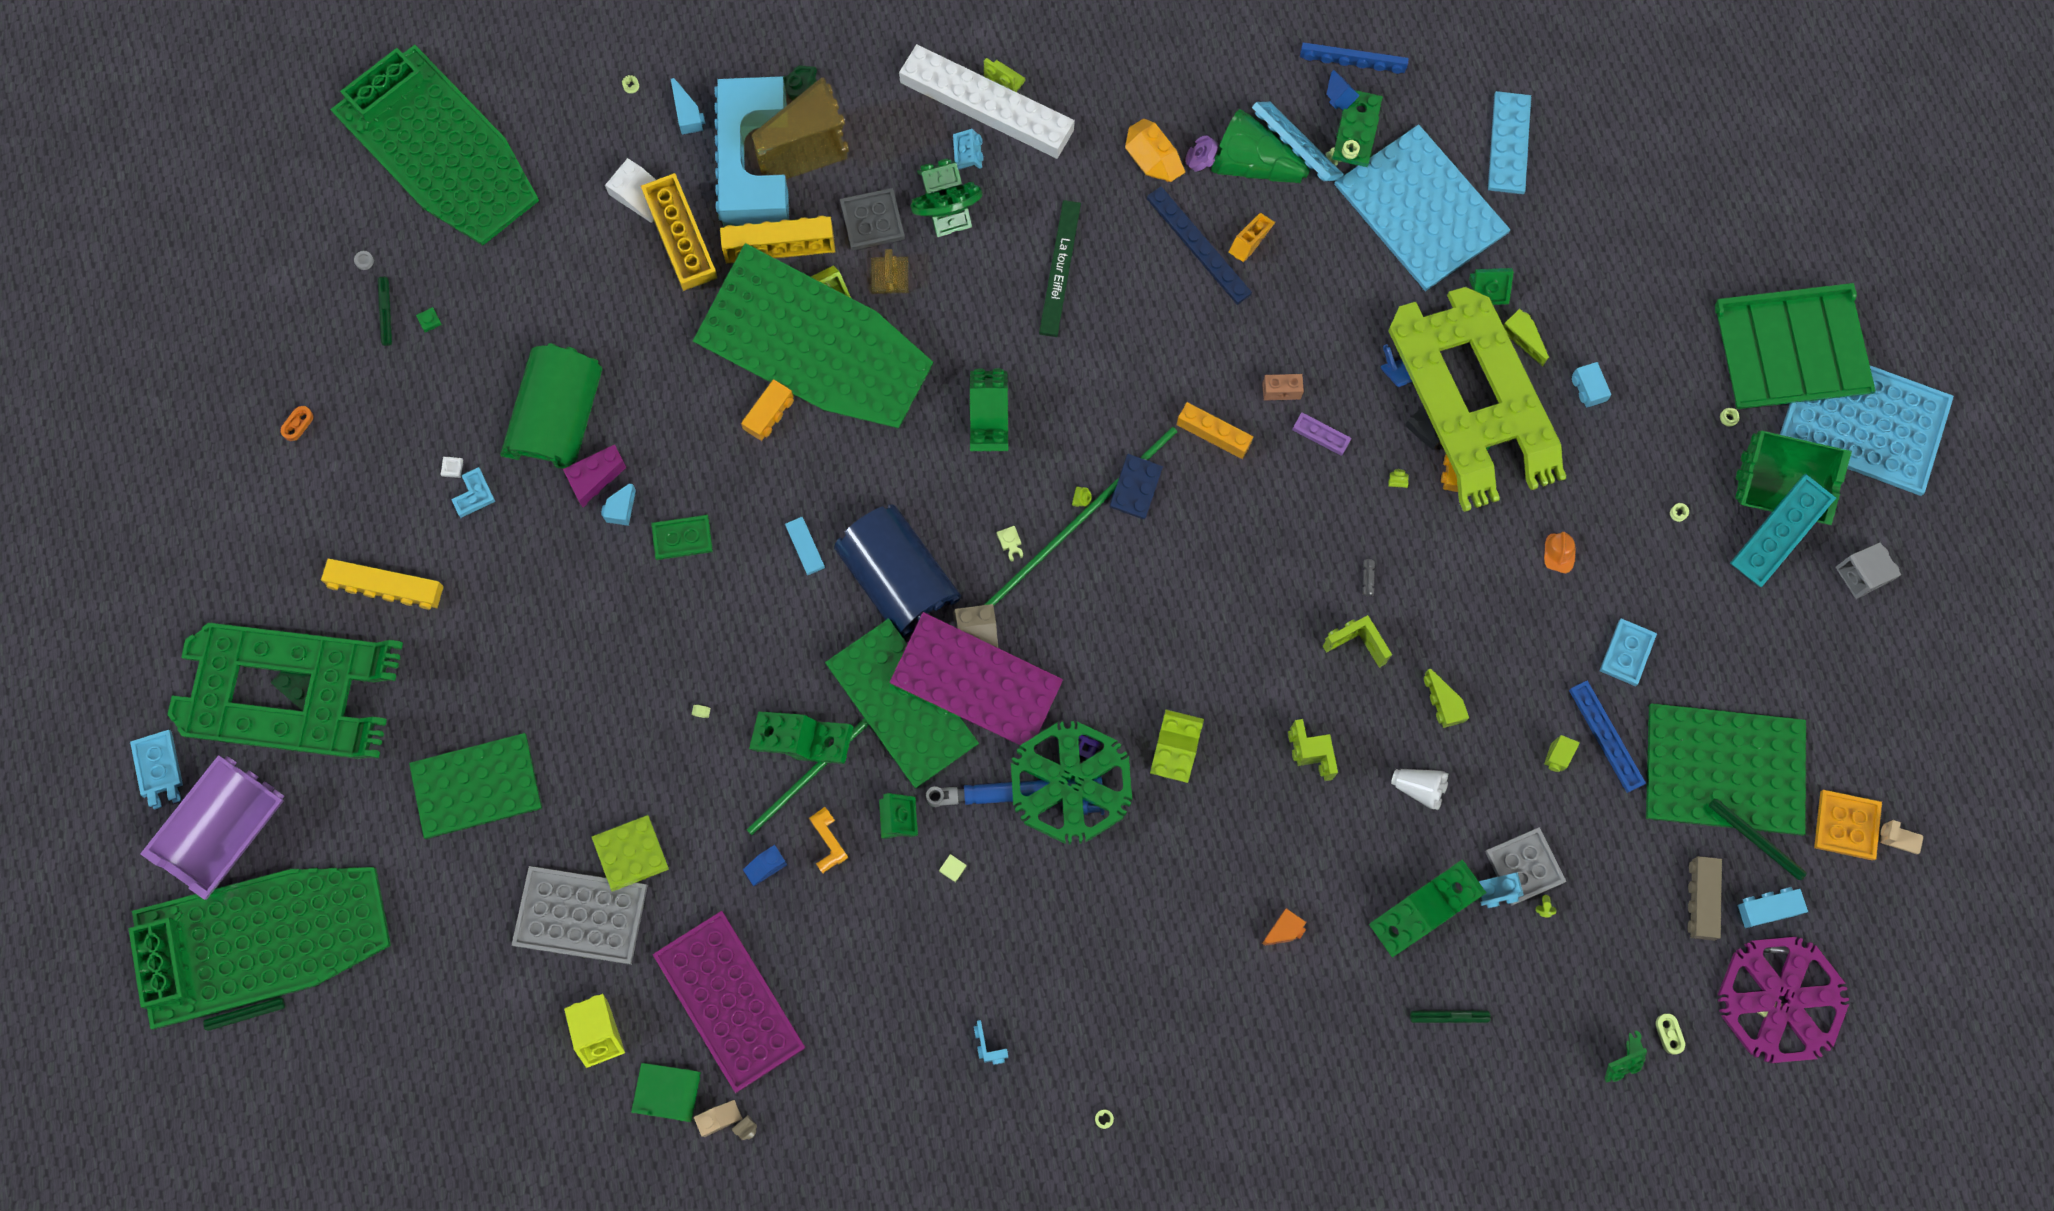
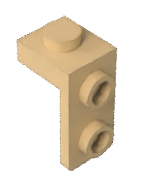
(1899, 838)

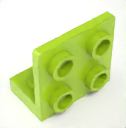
(1003, 75)

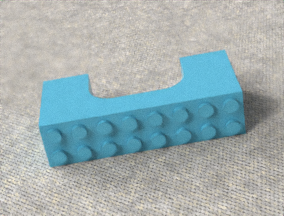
(740, 108)

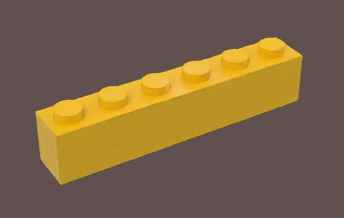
(382, 583)

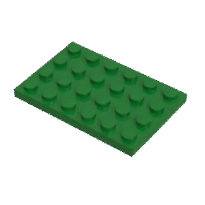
(475, 786)

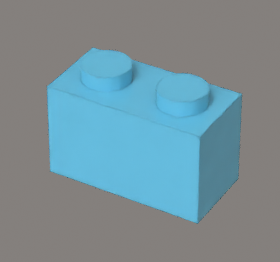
(1591, 385)

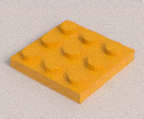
(1848, 825)

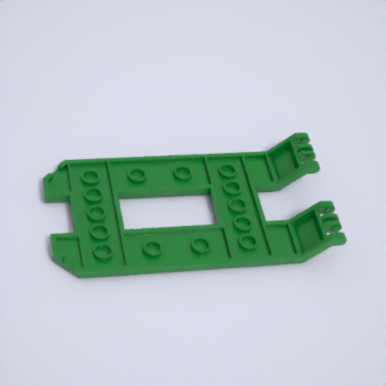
(321, 724)

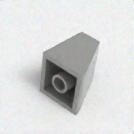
(1868, 570)

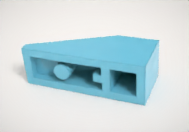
(687, 111)

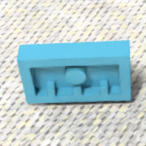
(967, 149)
(1500, 889)

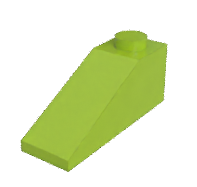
(1525, 334)

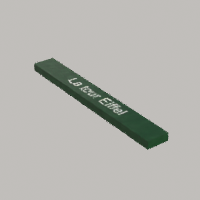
(1060, 268)

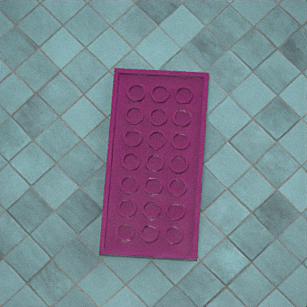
(975, 680)
(729, 1001)

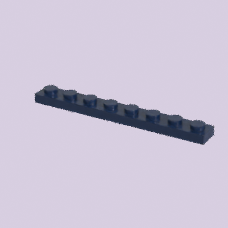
(1199, 245)

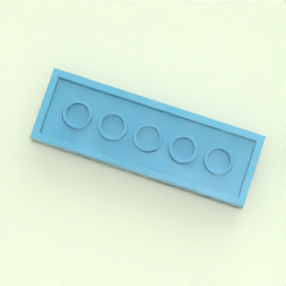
(1298, 141)
(1509, 142)

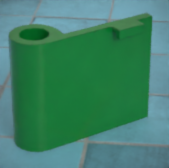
(666, 1092)

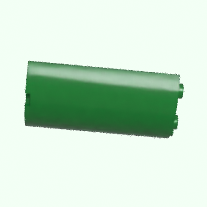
(552, 406)

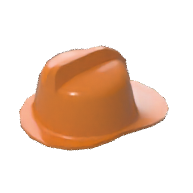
(1559, 552)

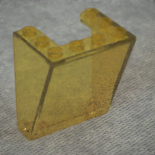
(802, 135)

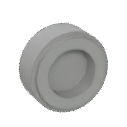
(363, 260)

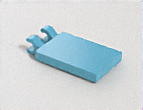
(157, 767)

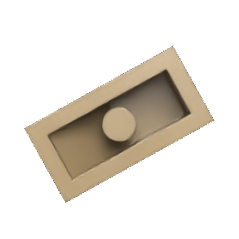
(717, 1118)

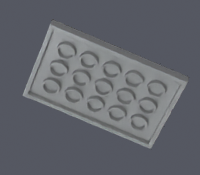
(579, 916)

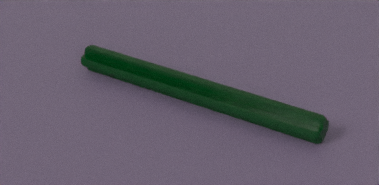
(1757, 839)

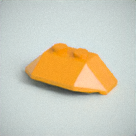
(1153, 151)

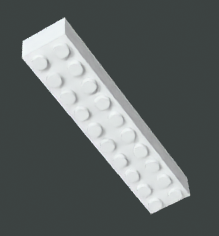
(986, 101)

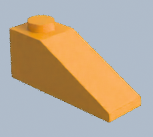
(1250, 237)

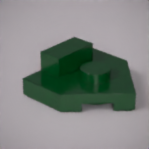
(799, 80)

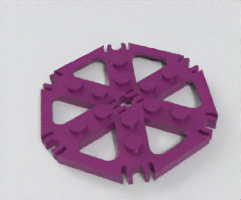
(1775, 986)

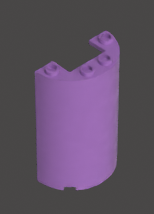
(213, 826)

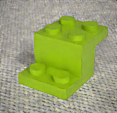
(1176, 746)
(1313, 750)

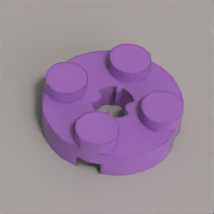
(1202, 154)

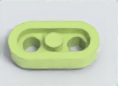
(1672, 1033)

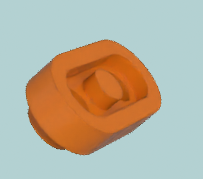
(295, 423)

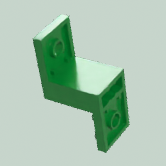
(988, 410)
(1427, 908)

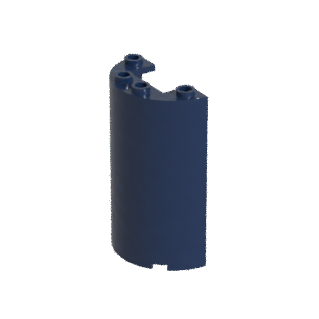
(895, 568)

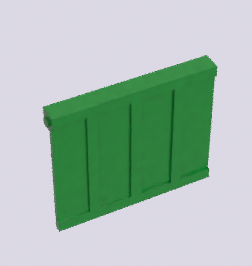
(1794, 346)

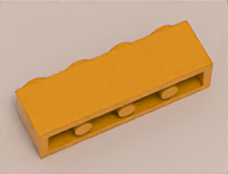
(1214, 430)

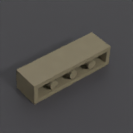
(1705, 898)

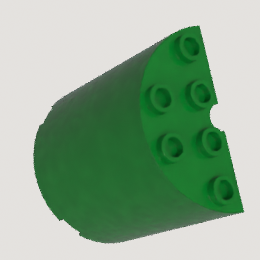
(1779, 461)

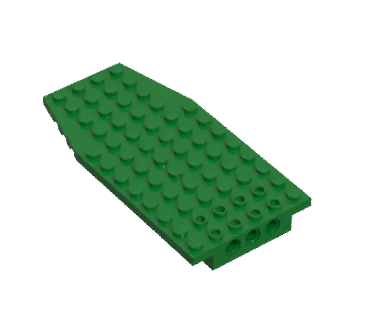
(436, 144)
(813, 341)
(254, 940)

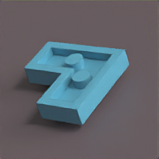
(477, 496)

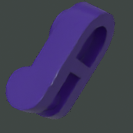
(1093, 746)

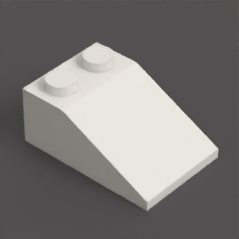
(626, 188)

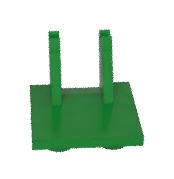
(1631, 1063)

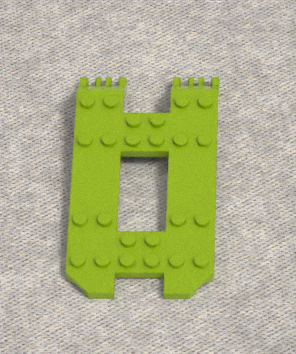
(1466, 433)

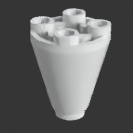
(1422, 785)

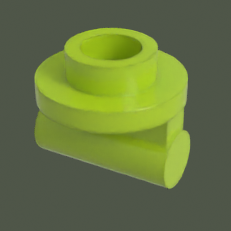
(1398, 479)
(1081, 497)
(1546, 910)

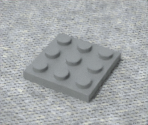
(1531, 859)

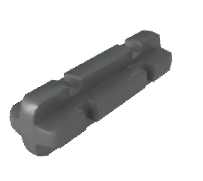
(1368, 577)

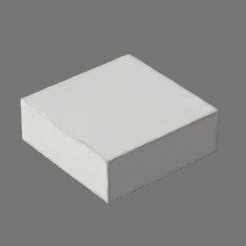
(452, 467)

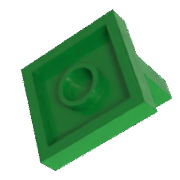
(1493, 284)
(898, 816)

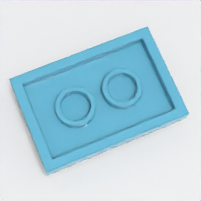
(1628, 652)

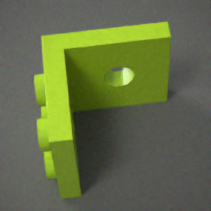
(1369, 635)

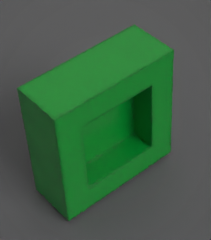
(428, 319)

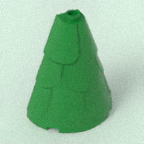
(1257, 153)

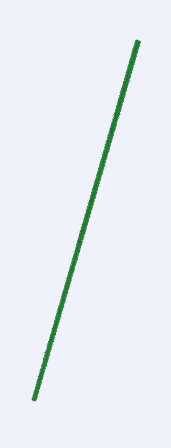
(994, 600)

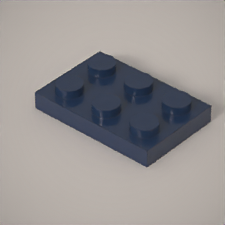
(1136, 486)

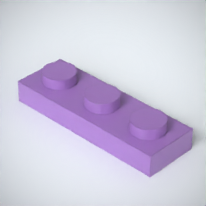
(1321, 434)

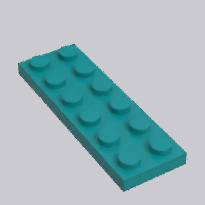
(1782, 530)

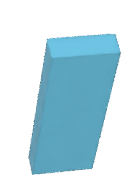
(804, 546)

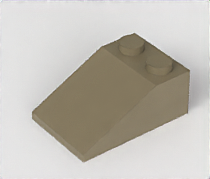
(978, 622)

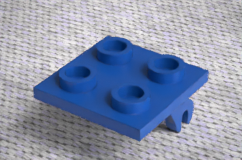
(1395, 370)

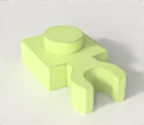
(1010, 540)

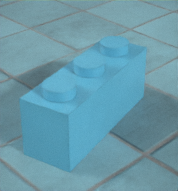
(1772, 907)

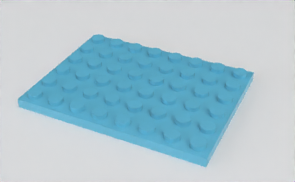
(1422, 207)
(1870, 425)

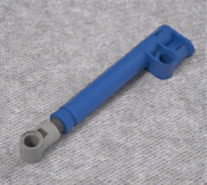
(996, 793)

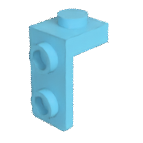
(996, 1057)

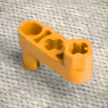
(821, 821)

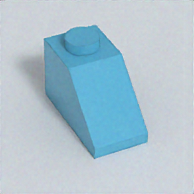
(619, 506)

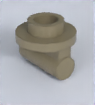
(746, 1128)

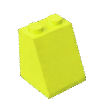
(593, 1031)

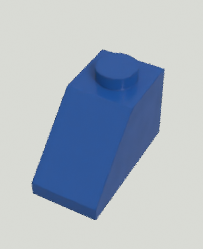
(1340, 92)
(764, 865)

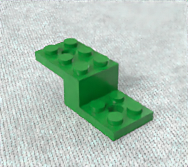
(1358, 127)
(801, 737)

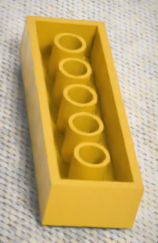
(679, 232)
(780, 238)

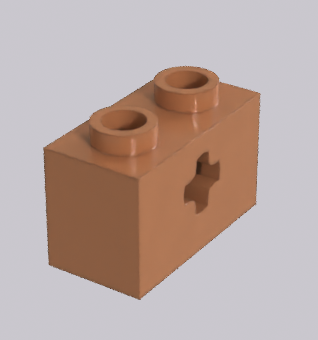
(1283, 387)

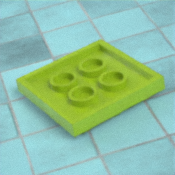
(630, 853)

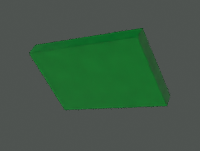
(682, 537)

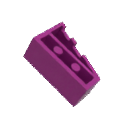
(594, 473)

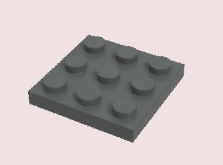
(872, 219)

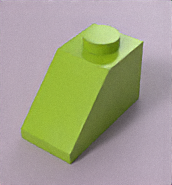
(1561, 753)

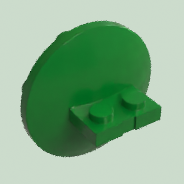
(950, 210)

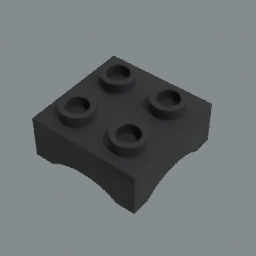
(1422, 427)

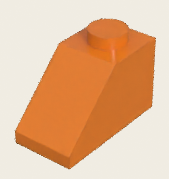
(1285, 929)

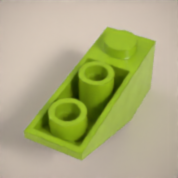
(1448, 703)

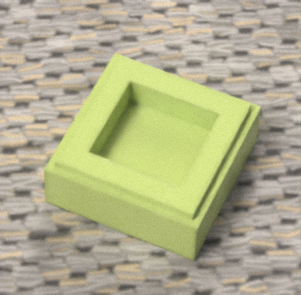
(952, 868)

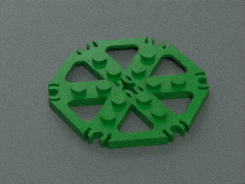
(1072, 795)

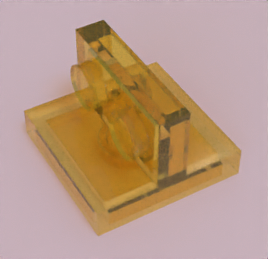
(889, 274)

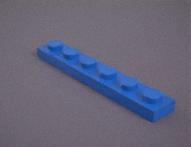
(1353, 57)
(1607, 736)

